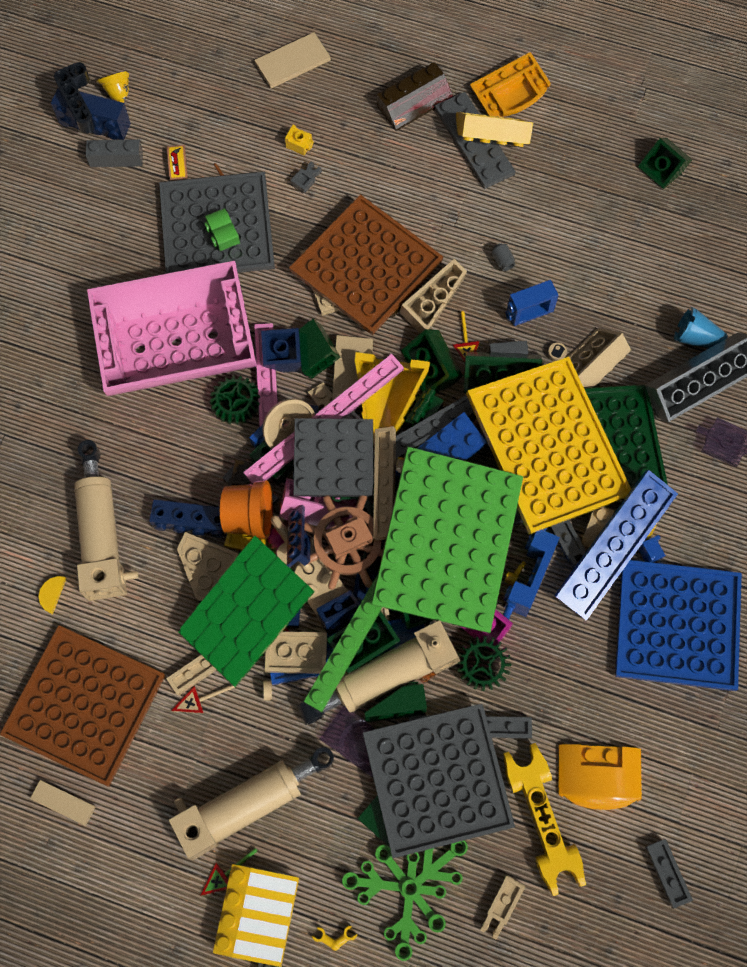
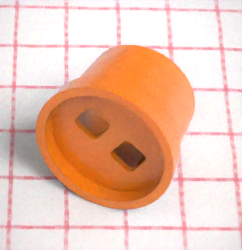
(247, 509)

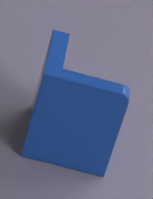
(651, 550)

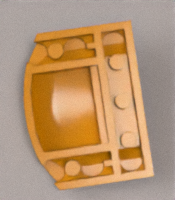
(511, 87)
(599, 776)

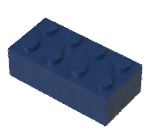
(108, 115)

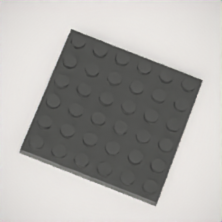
(183, 218)
(438, 780)

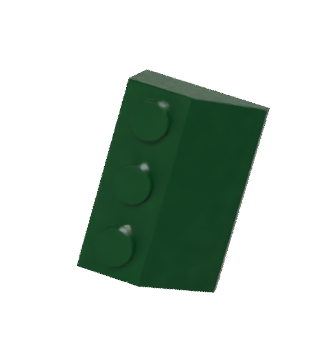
(432, 348)
(377, 641)

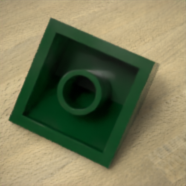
(664, 162)

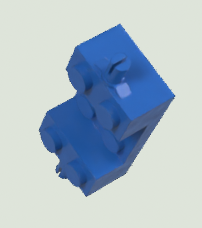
(521, 596)

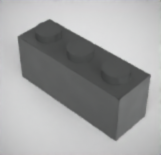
(114, 153)

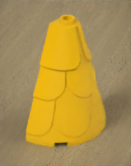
(394, 399)

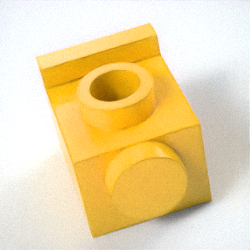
(298, 140)

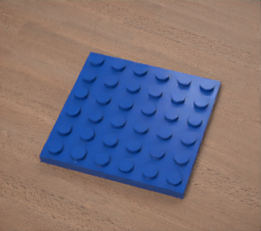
(679, 625)

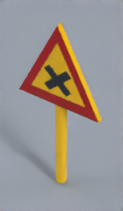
(466, 346)

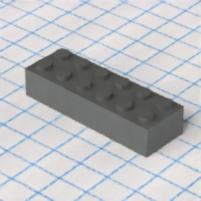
(699, 378)

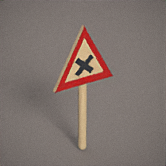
(192, 703)

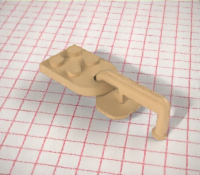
(318, 579)

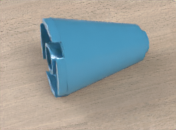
(698, 330)

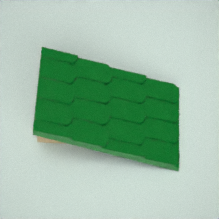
(245, 611)

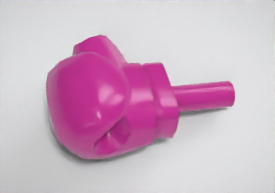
(275, 539)

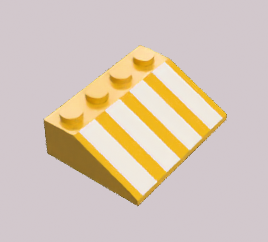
(256, 915)

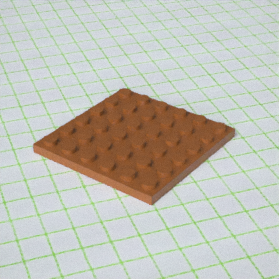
(366, 264)
(83, 705)

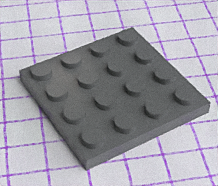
(333, 457)

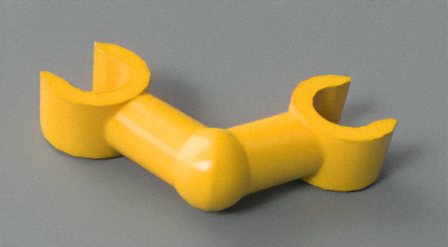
(337, 943)

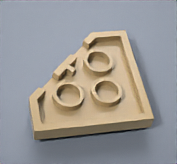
(204, 563)

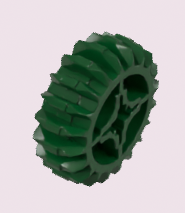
(221, 394)
(469, 672)

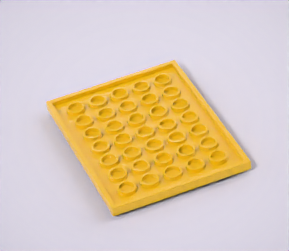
(552, 437)

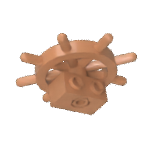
(345, 540)

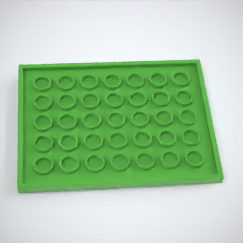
(447, 540)

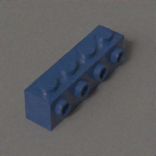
(186, 517)

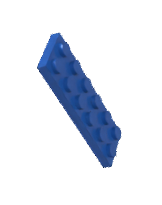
(456, 440)

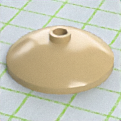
(286, 410)

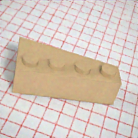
(430, 300)

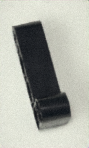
(68, 82)

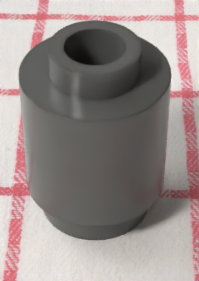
(503, 257)

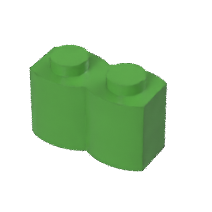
(222, 230)

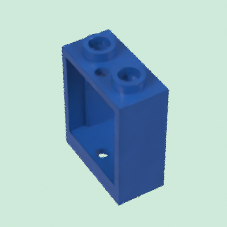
(531, 303)

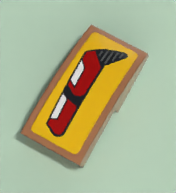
(177, 162)

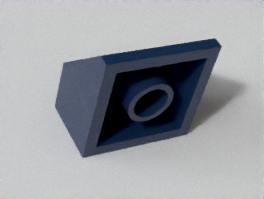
(281, 350)

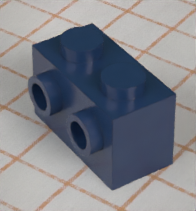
(338, 612)

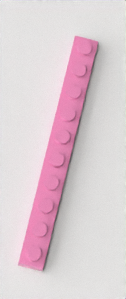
(337, 409)

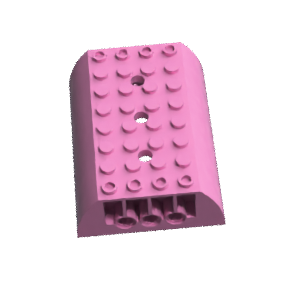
(169, 308)

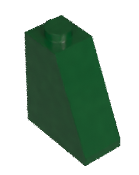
(315, 349)

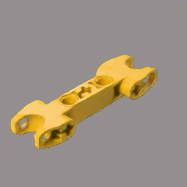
(556, 856)

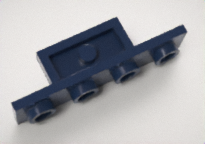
(298, 541)

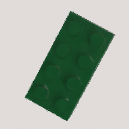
(486, 368)

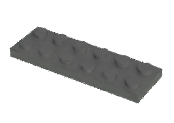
(484, 158)

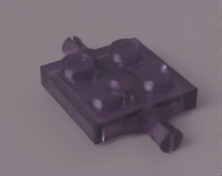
(724, 441)

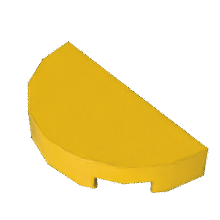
(50, 593)

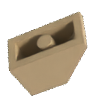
(596, 522)

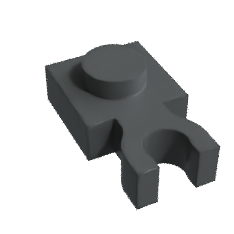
(305, 178)

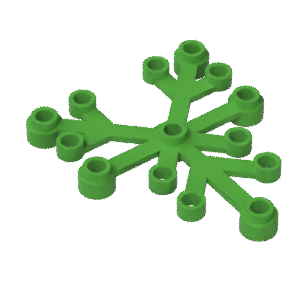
(430, 871)

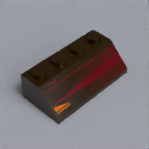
(414, 96)

